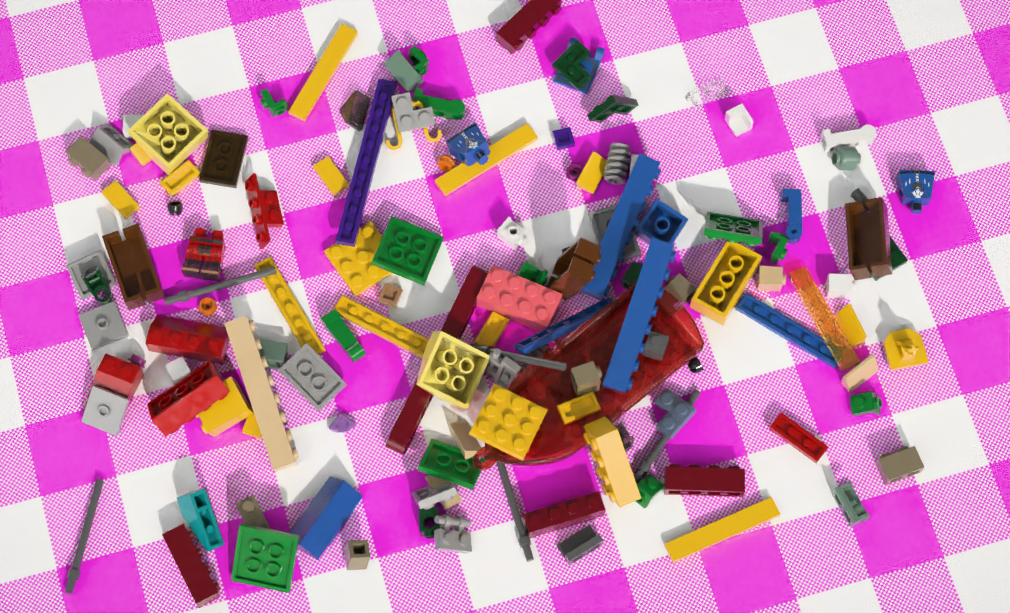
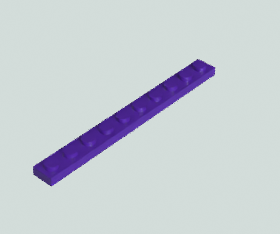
(366, 163)

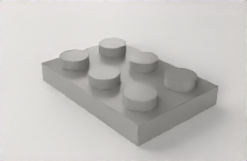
(600, 220)
(312, 377)

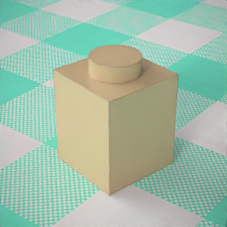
(770, 278)

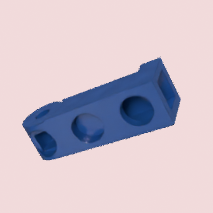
(794, 214)

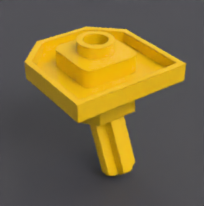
(904, 349)

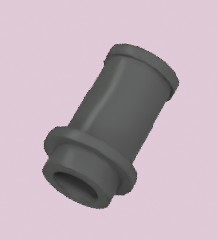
(858, 195)

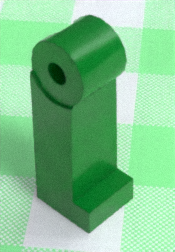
(441, 108)
(342, 335)

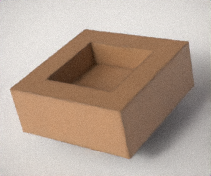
(390, 295)

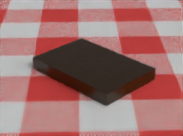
(223, 159)

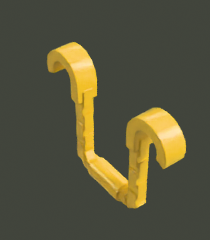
(399, 135)

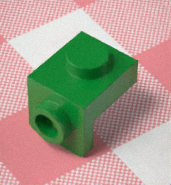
(419, 60)
(274, 108)
(780, 250)
(532, 273)
(865, 403)
(648, 489)

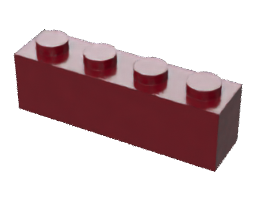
(526, 23)
(704, 481)
(564, 514)
(191, 565)

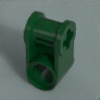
(96, 283)

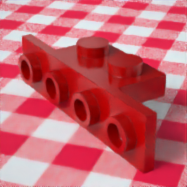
(264, 209)

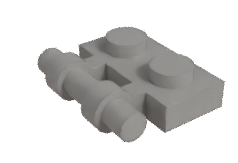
(506, 370)
(452, 540)

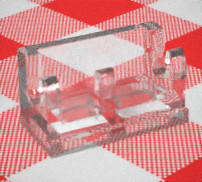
(707, 92)

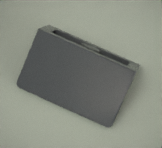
(580, 545)

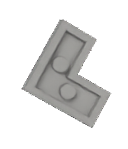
(410, 119)
(426, 497)

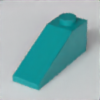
(201, 519)

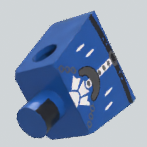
(469, 146)
(915, 188)

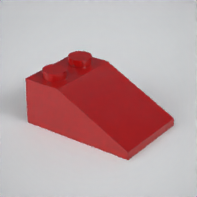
(117, 376)

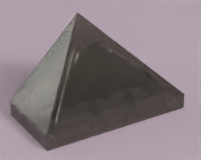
(355, 110)

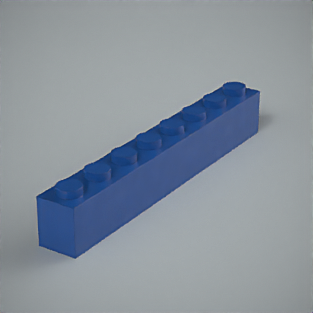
(621, 224)
(638, 316)

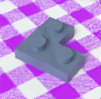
(677, 411)

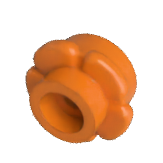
(445, 162)
(207, 302)

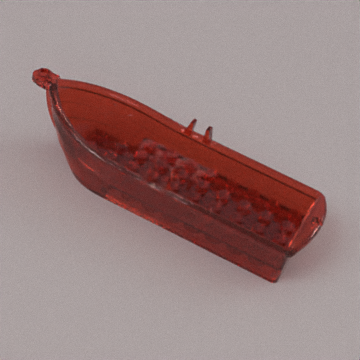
(595, 342)

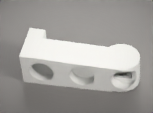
(855, 138)

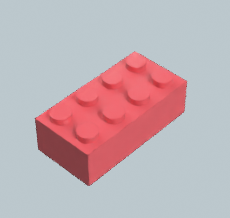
(519, 299)

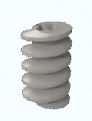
(617, 163)

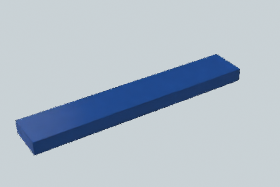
(786, 328)
(559, 329)

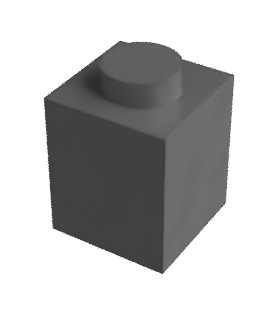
(656, 346)

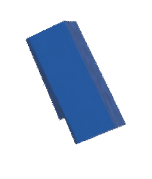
(325, 516)

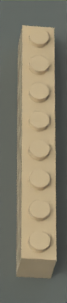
(261, 393)

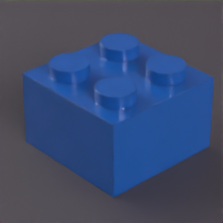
(661, 223)

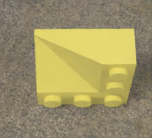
(168, 134)
(451, 369)

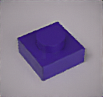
(563, 138)

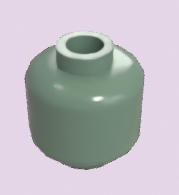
(846, 158)

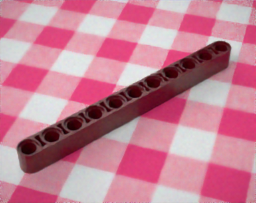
(454, 326)

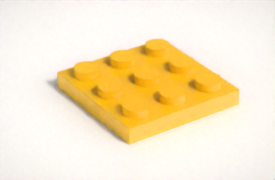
(354, 263)
(508, 422)

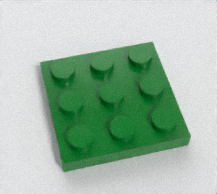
(733, 228)
(407, 250)
(265, 557)

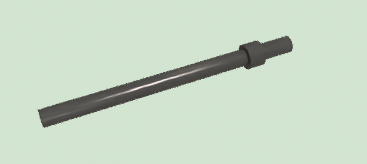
(184, 295)
(524, 358)
(645, 466)
(524, 540)
(74, 573)

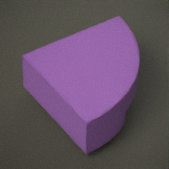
(342, 424)

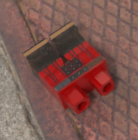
(204, 255)

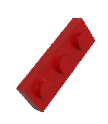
(798, 437)

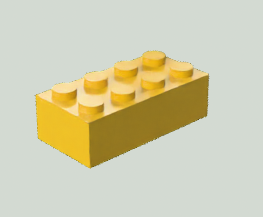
(725, 282)
(611, 462)

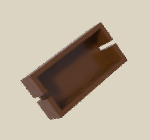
(868, 239)
(133, 267)
(575, 268)

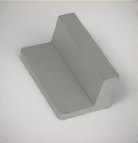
(110, 143)

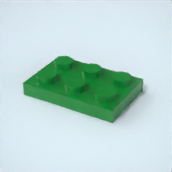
(449, 464)

